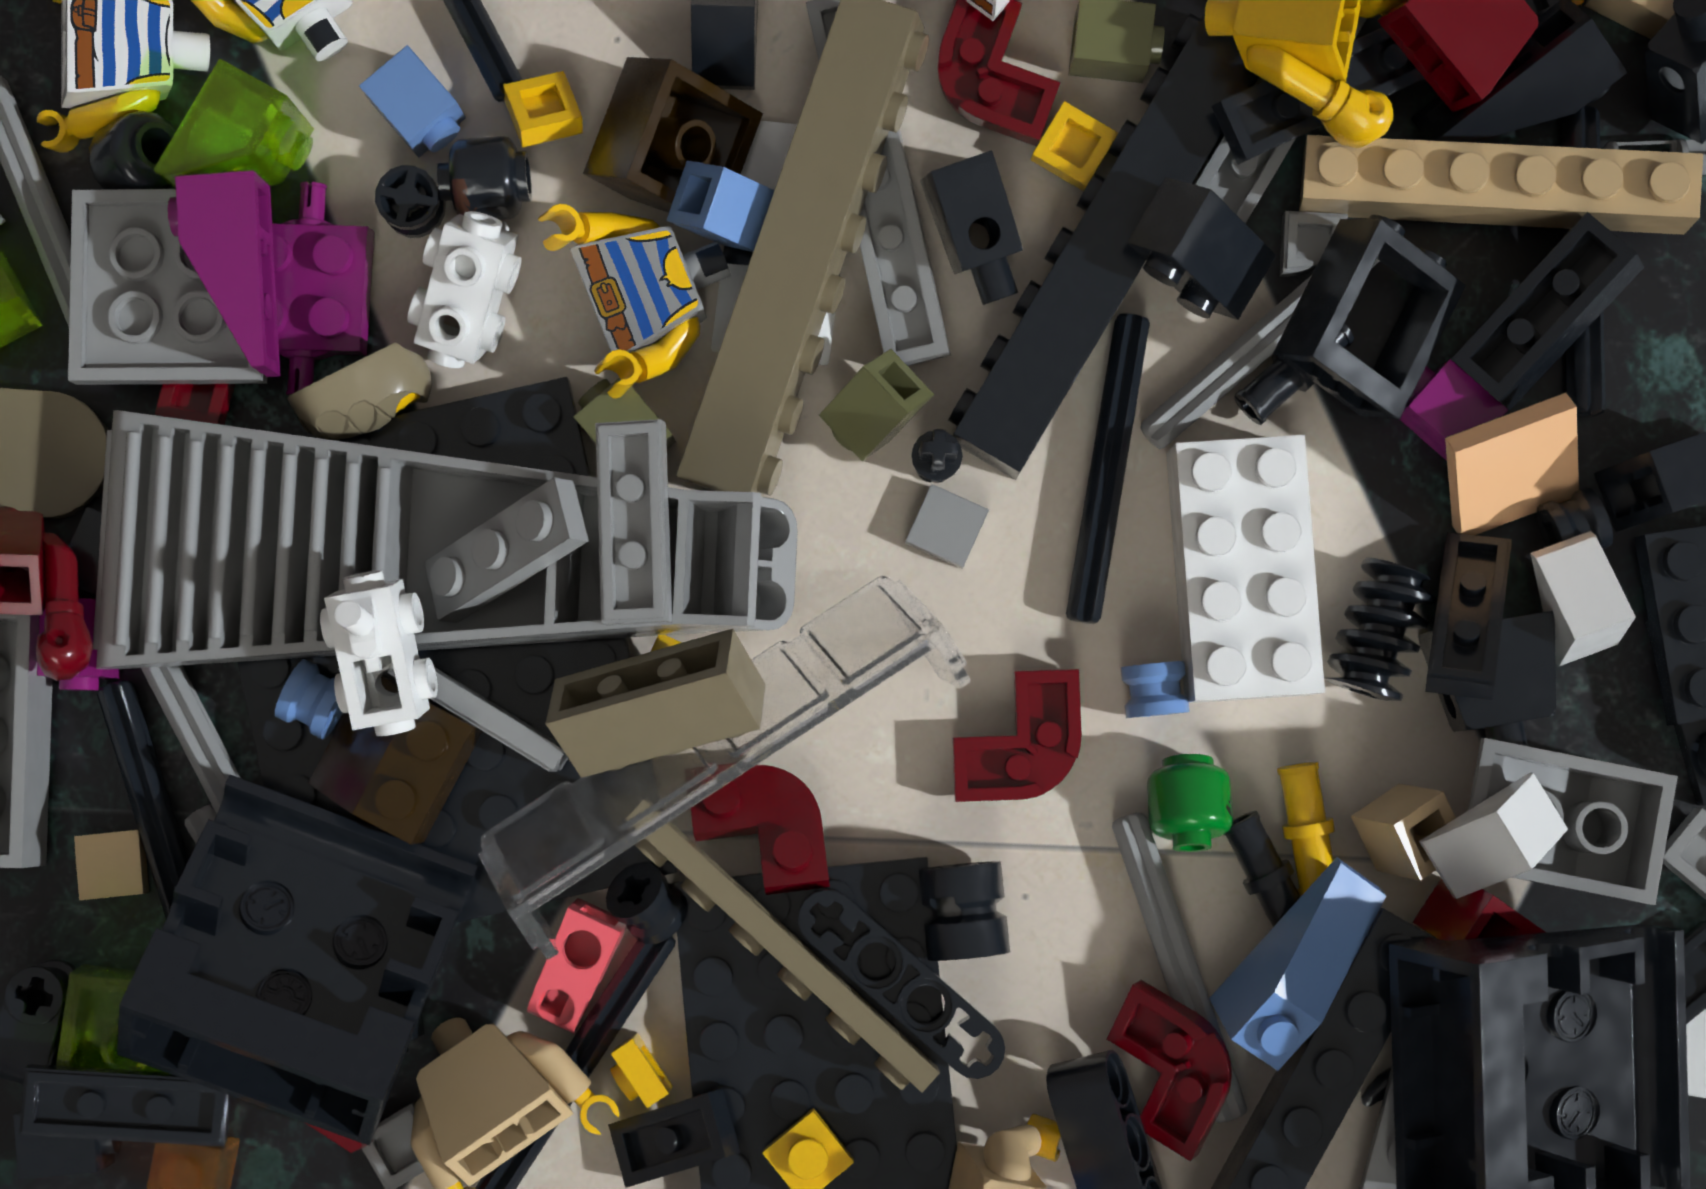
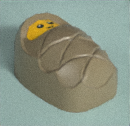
(363, 394)

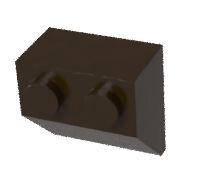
(662, 120)
(400, 777)

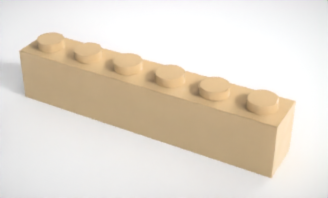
(1503, 184)

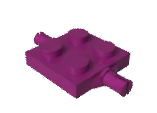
(320, 287)

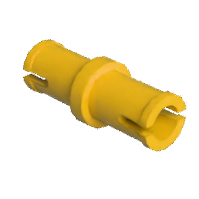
(1306, 821)

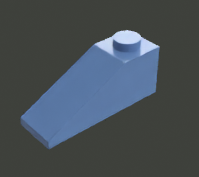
(1299, 966)

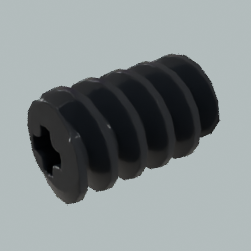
(1380, 630)

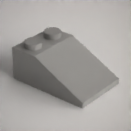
(1611, 812)

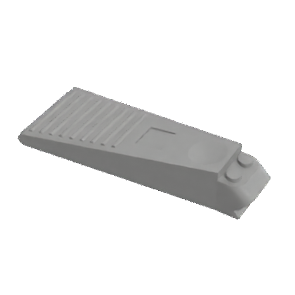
(238, 535)

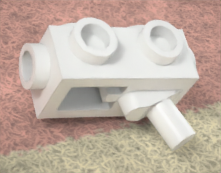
(469, 273)
(374, 632)

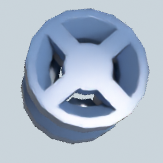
(1155, 689)
(309, 699)

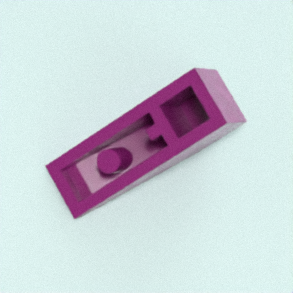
(229, 241)

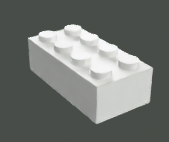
(1245, 569)

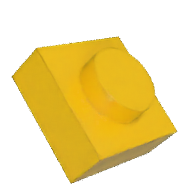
(543, 109)
(1074, 146)
(639, 1072)
(808, 1154)

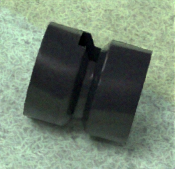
(964, 911)

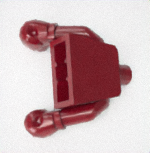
(38, 575)

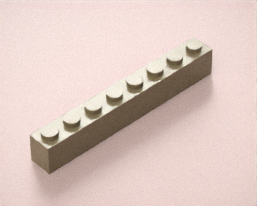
(804, 246)

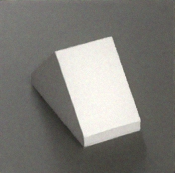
(1583, 595)
(1495, 838)

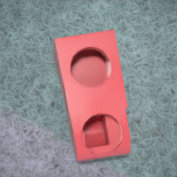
(571, 977)

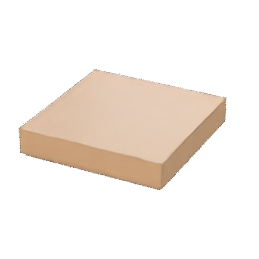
(1513, 465)

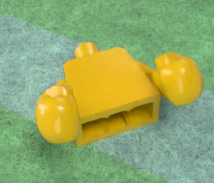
(1308, 54)

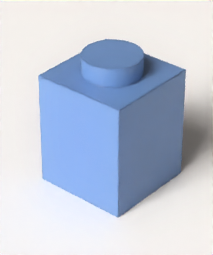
(414, 102)
(720, 205)

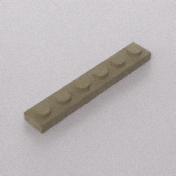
(801, 967)

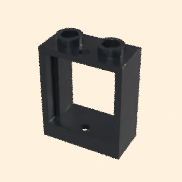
(1329, 296)

